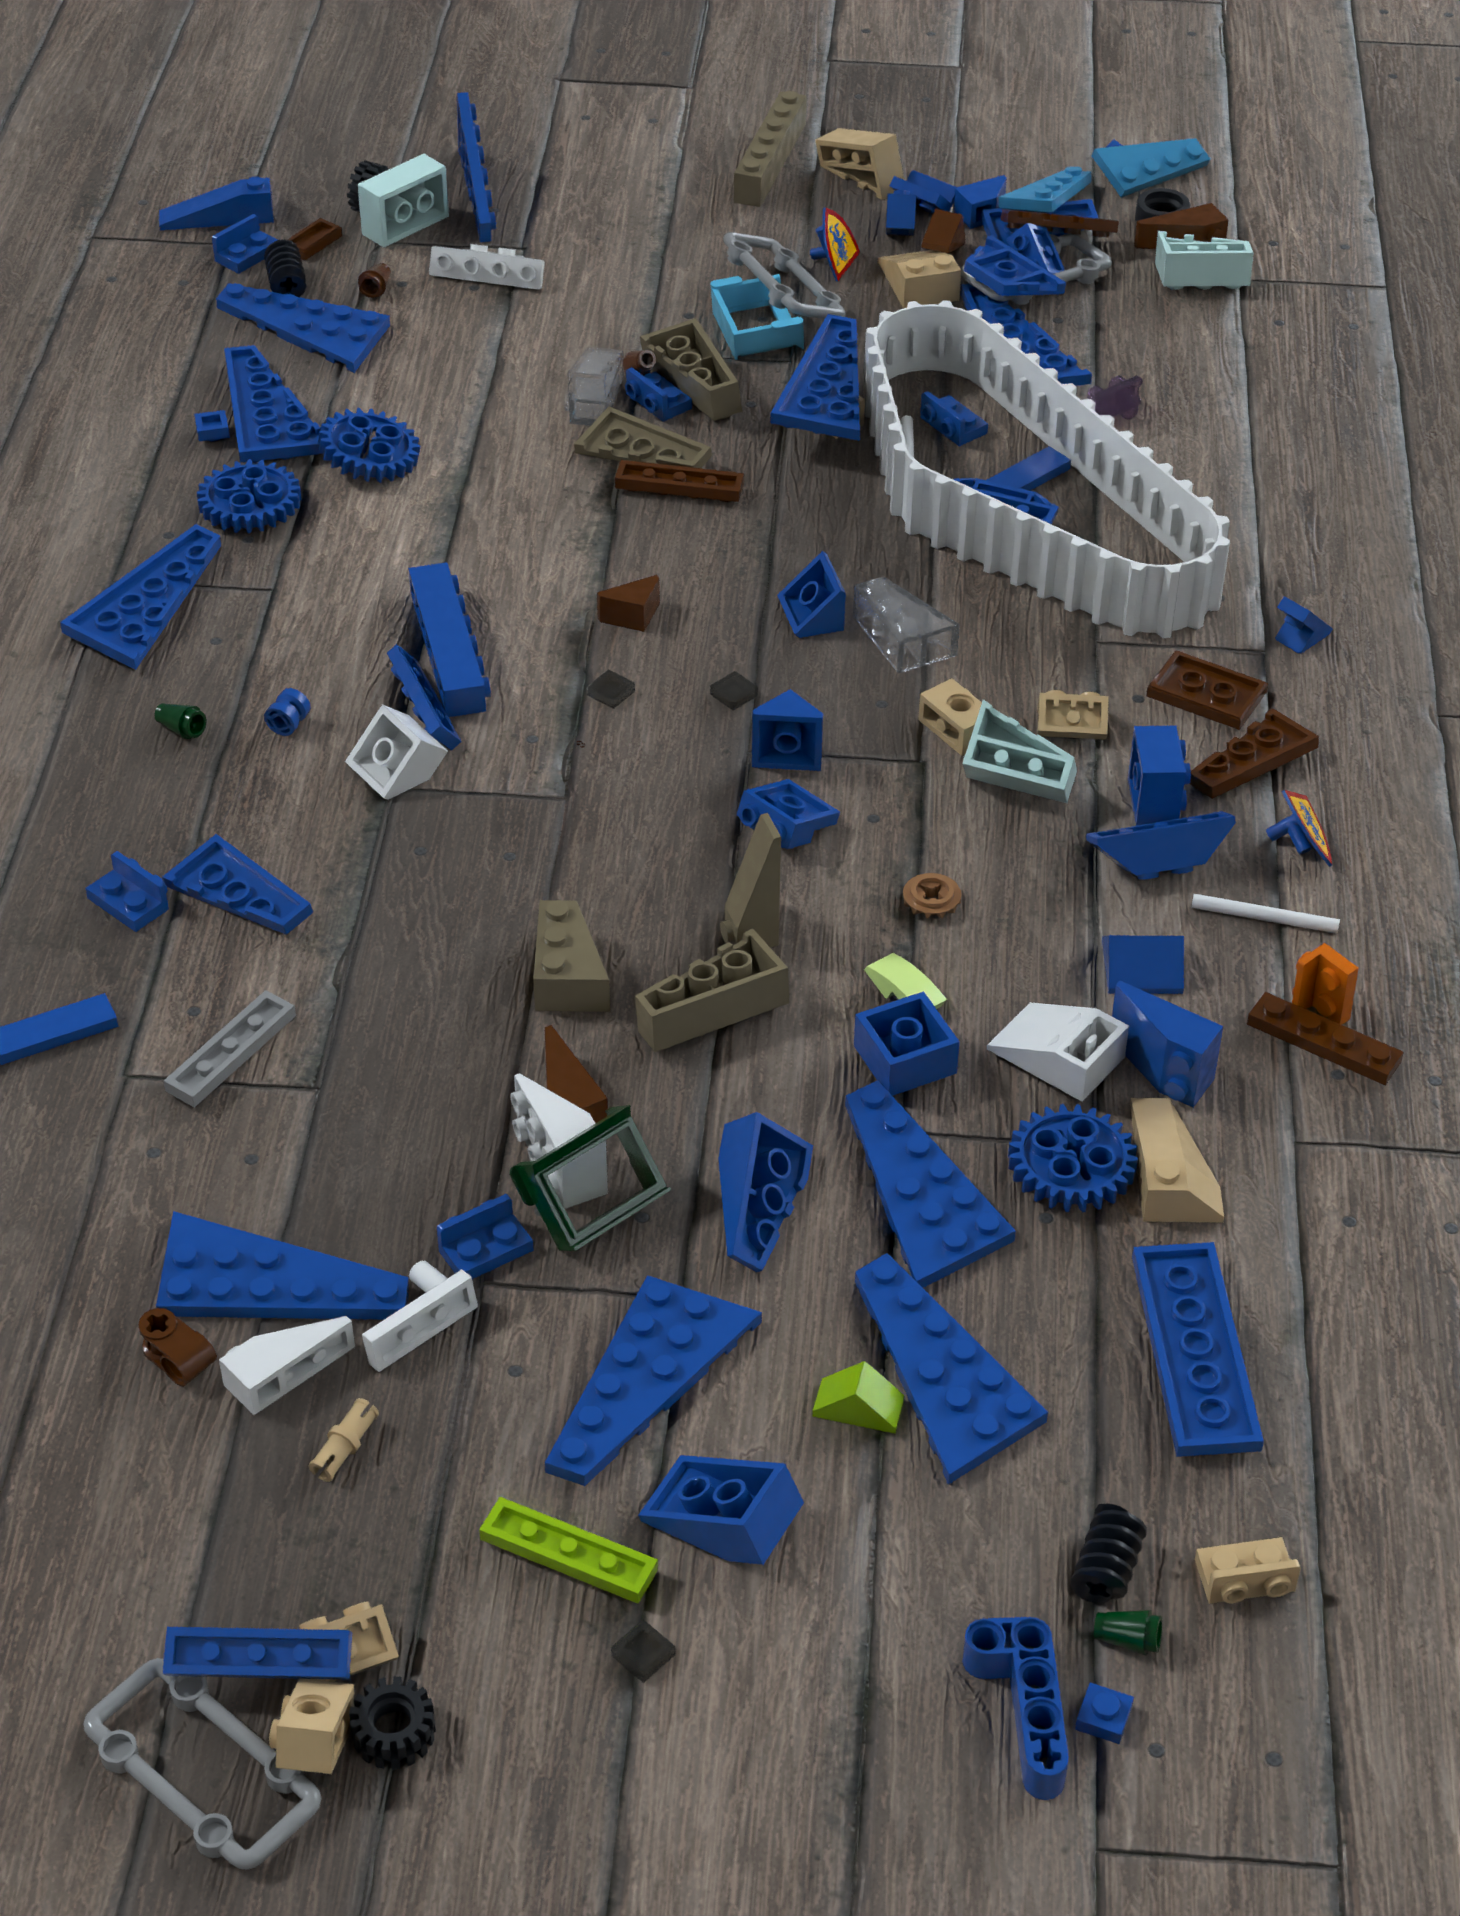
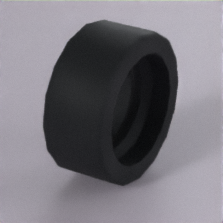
(1160, 199)

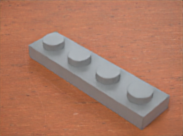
(229, 1048)

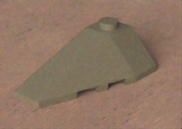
(756, 889)

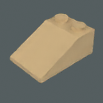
(923, 277)

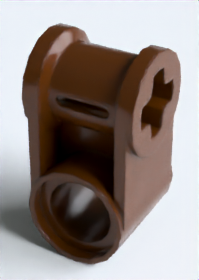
(174, 1346)

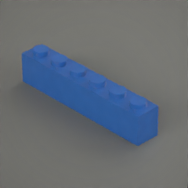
(448, 641)

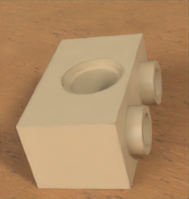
(950, 713)
(312, 1726)

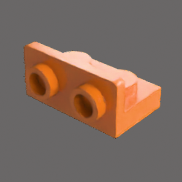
(1326, 983)

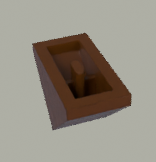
(944, 232)
(630, 604)

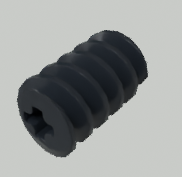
(285, 268)
(1108, 1554)

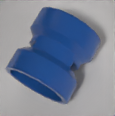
(286, 713)

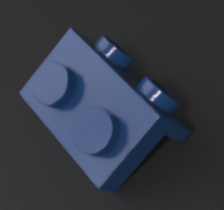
(929, 191)

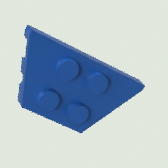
(1010, 272)

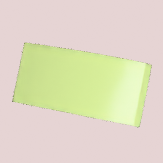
(900, 978)

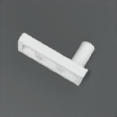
(423, 1318)

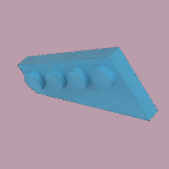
(1148, 164)
(1049, 192)

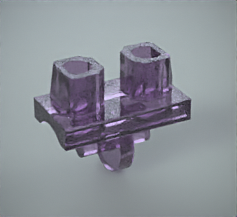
(1119, 397)

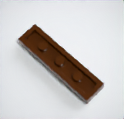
(679, 480)
(1325, 1038)

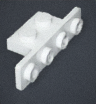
(487, 267)

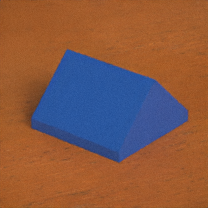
(815, 599)
(787, 734)
(1145, 962)

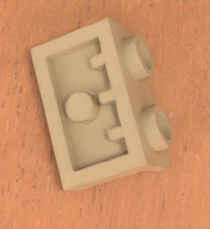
(1072, 715)
(1247, 1570)
(370, 1639)

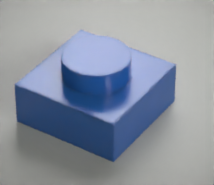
(212, 426)
(1104, 1713)

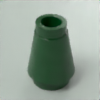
(182, 719)
(1131, 1630)

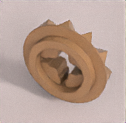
(932, 885)

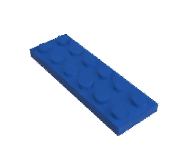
(1196, 1350)

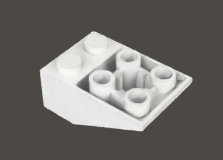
(1064, 1045)
(546, 1123)

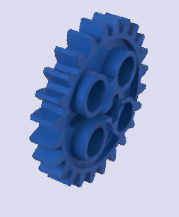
(348, 437)
(249, 496)
(1072, 1157)

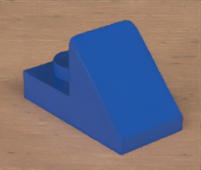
(1301, 627)

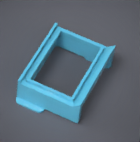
(737, 295)

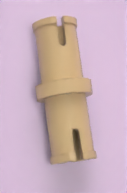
(343, 1440)

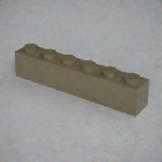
(770, 149)

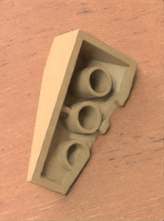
(1170, 1167)

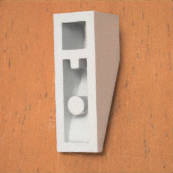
(282, 1360)

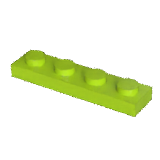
(569, 1549)

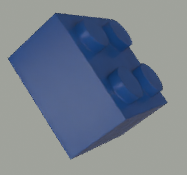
(1157, 774)
(906, 1043)

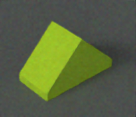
(859, 1398)

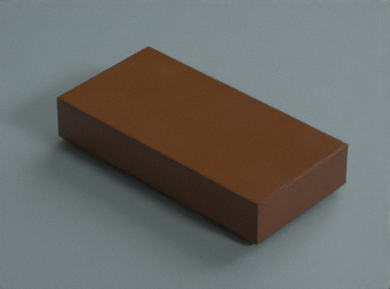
(316, 237)

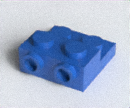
(791, 809)

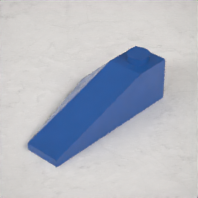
(222, 206)
(759, 1179)

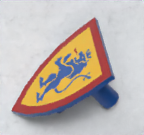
(837, 243)
(1300, 826)

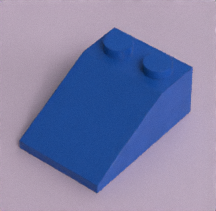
(1168, 1043)
(725, 1506)

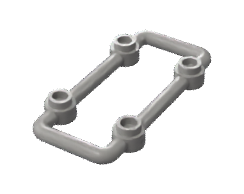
(785, 260)
(1085, 271)
(212, 1831)

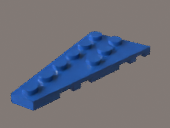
(471, 159)
(313, 325)
(1032, 336)
(825, 384)
(266, 414)
(138, 606)
(926, 1197)
(247, 1275)
(648, 1366)
(950, 1379)

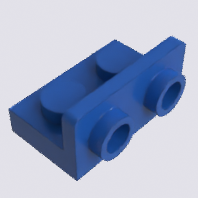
(241, 244)
(1036, 245)
(656, 394)
(952, 418)
(129, 893)
(483, 1238)

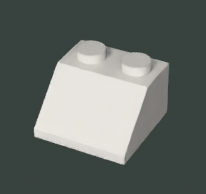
(395, 753)

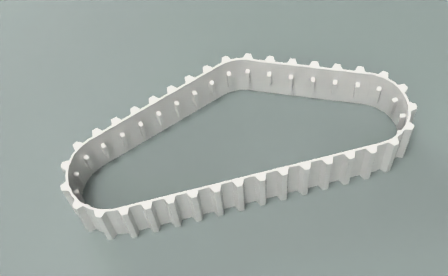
(1015, 542)

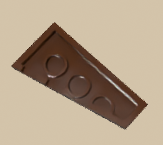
(1071, 224)
(1256, 753)

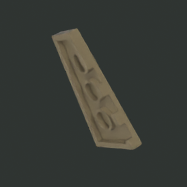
(629, 438)

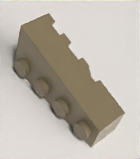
(695, 367)
(713, 993)

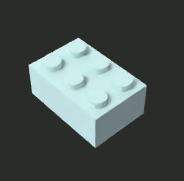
(403, 200)

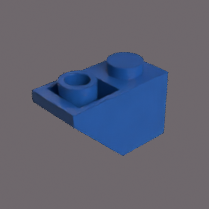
(978, 196)
(900, 213)

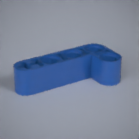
(1031, 1706)

